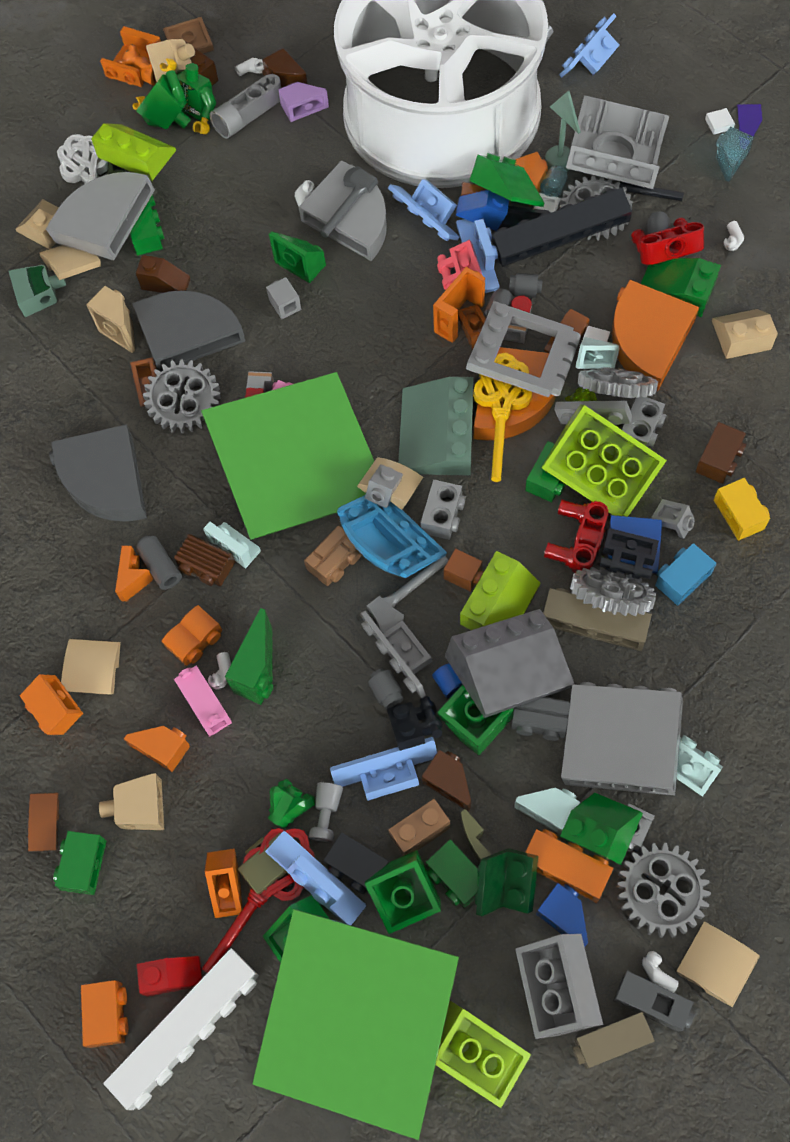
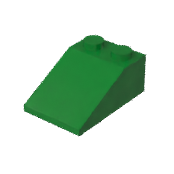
(505, 179)
(684, 279)
(252, 667)

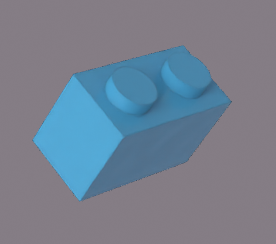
(685, 573)

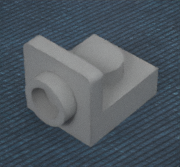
(675, 516)

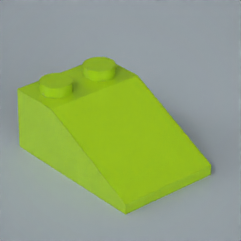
(479, 1055)

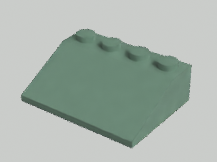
(437, 427)

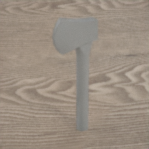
(383, 608)

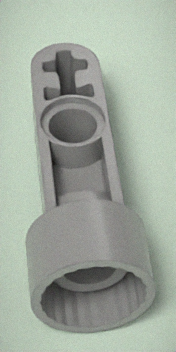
(246, 106)

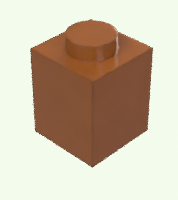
(463, 570)

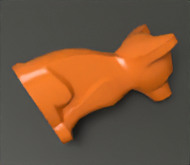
(132, 58)

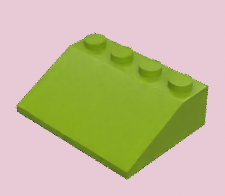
(603, 462)

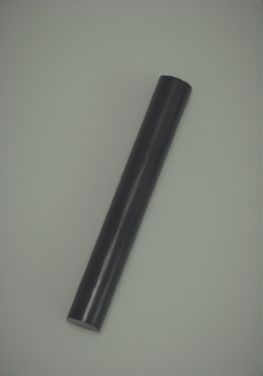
(656, 192)

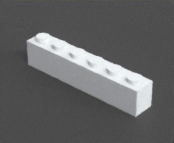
(180, 1030)

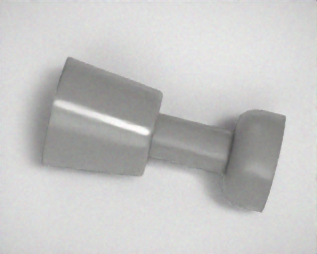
(327, 801)

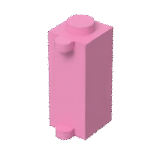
(202, 700)

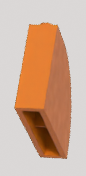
(650, 329)
(519, 420)

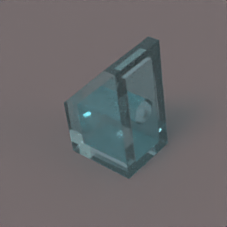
(732, 151)

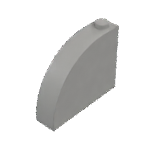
(101, 213)
(363, 225)

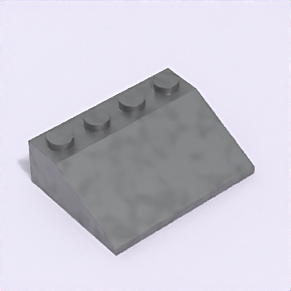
(510, 662)

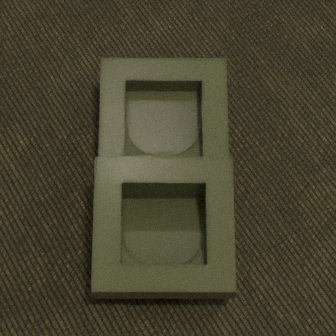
(473, 833)

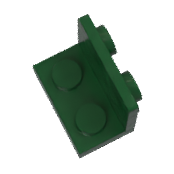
(506, 881)

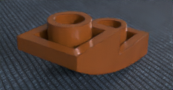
(43, 821)

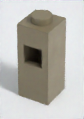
(612, 1041)

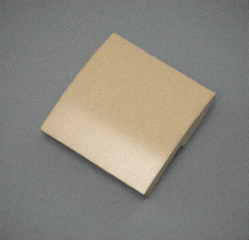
(69, 261)
(406, 487)
(90, 666)
(718, 964)

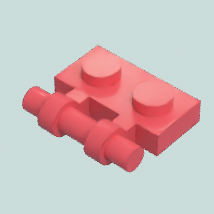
(461, 257)

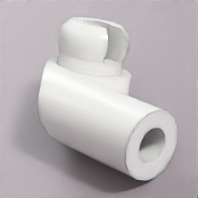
(252, 65)
(304, 191)
(736, 236)
(218, 679)
(655, 974)

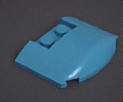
(388, 537)

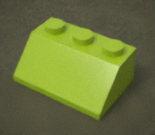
(131, 149)
(500, 594)

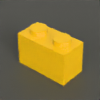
(742, 508)

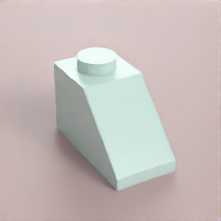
(548, 807)

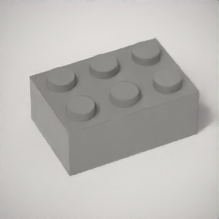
(558, 986)

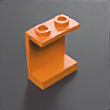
(123, 72)
(467, 286)

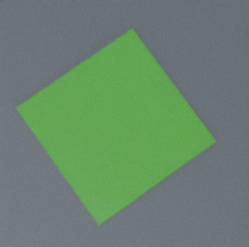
(290, 453)
(356, 1022)

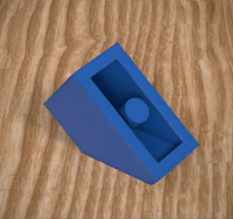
(484, 206)
(564, 912)

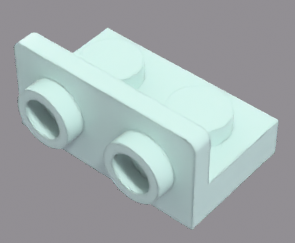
(232, 541)
(695, 767)

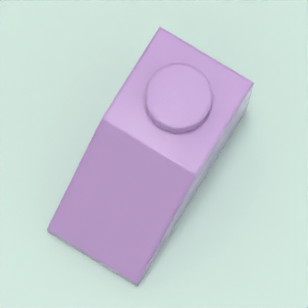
(302, 100)

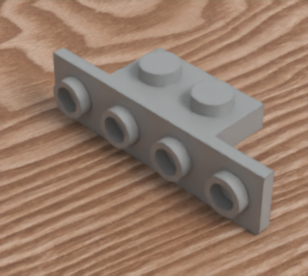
(403, 648)

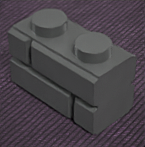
(543, 717)

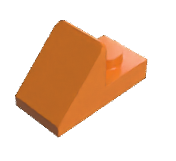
(130, 577)

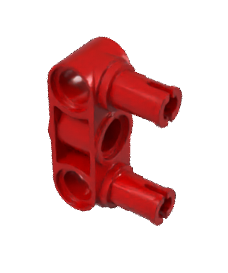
(657, 246)
(588, 536)

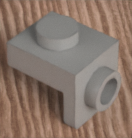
(383, 485)

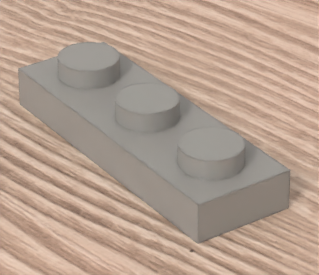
(614, 411)

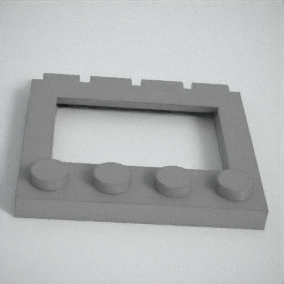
(491, 338)

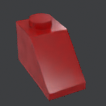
(168, 975)

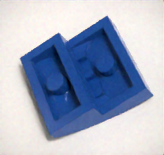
(639, 526)

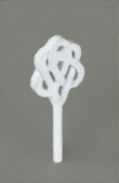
(71, 160)

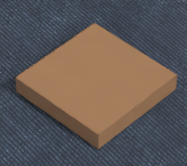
(192, 32)

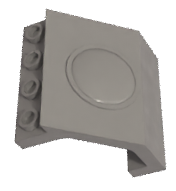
(618, 142)

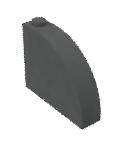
(186, 326)
(101, 473)

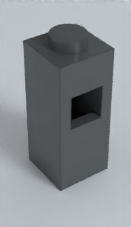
(654, 1002)

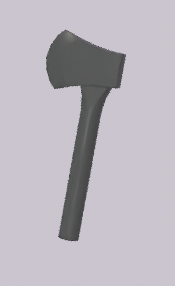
(362, 183)

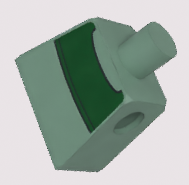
(34, 288)

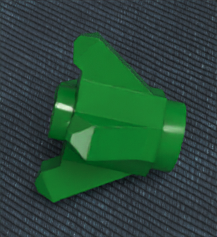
(287, 803)

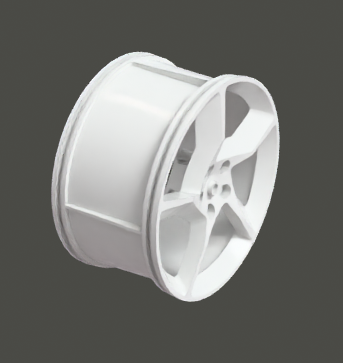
(443, 138)

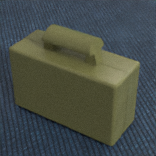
(261, 869)

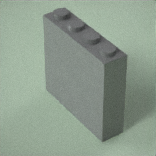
(623, 738)

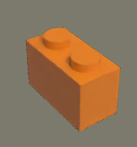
(51, 704)
(103, 1014)

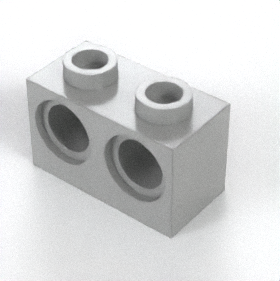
(645, 425)
(439, 509)

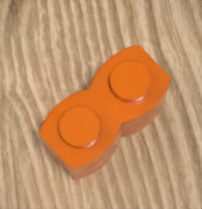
(192, 636)

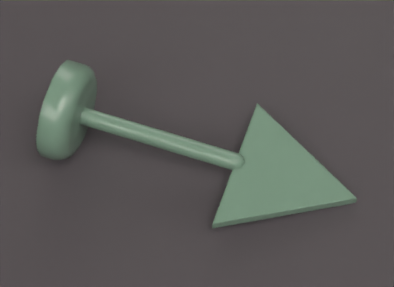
(559, 154)

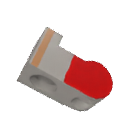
(515, 332)
(258, 383)

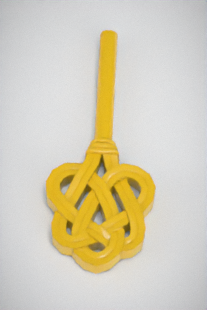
(493, 399)

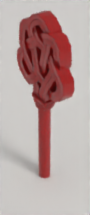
(256, 900)

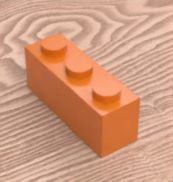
(569, 865)

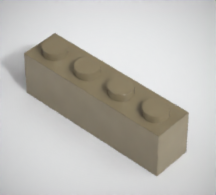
(573, 616)

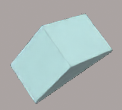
(596, 354)

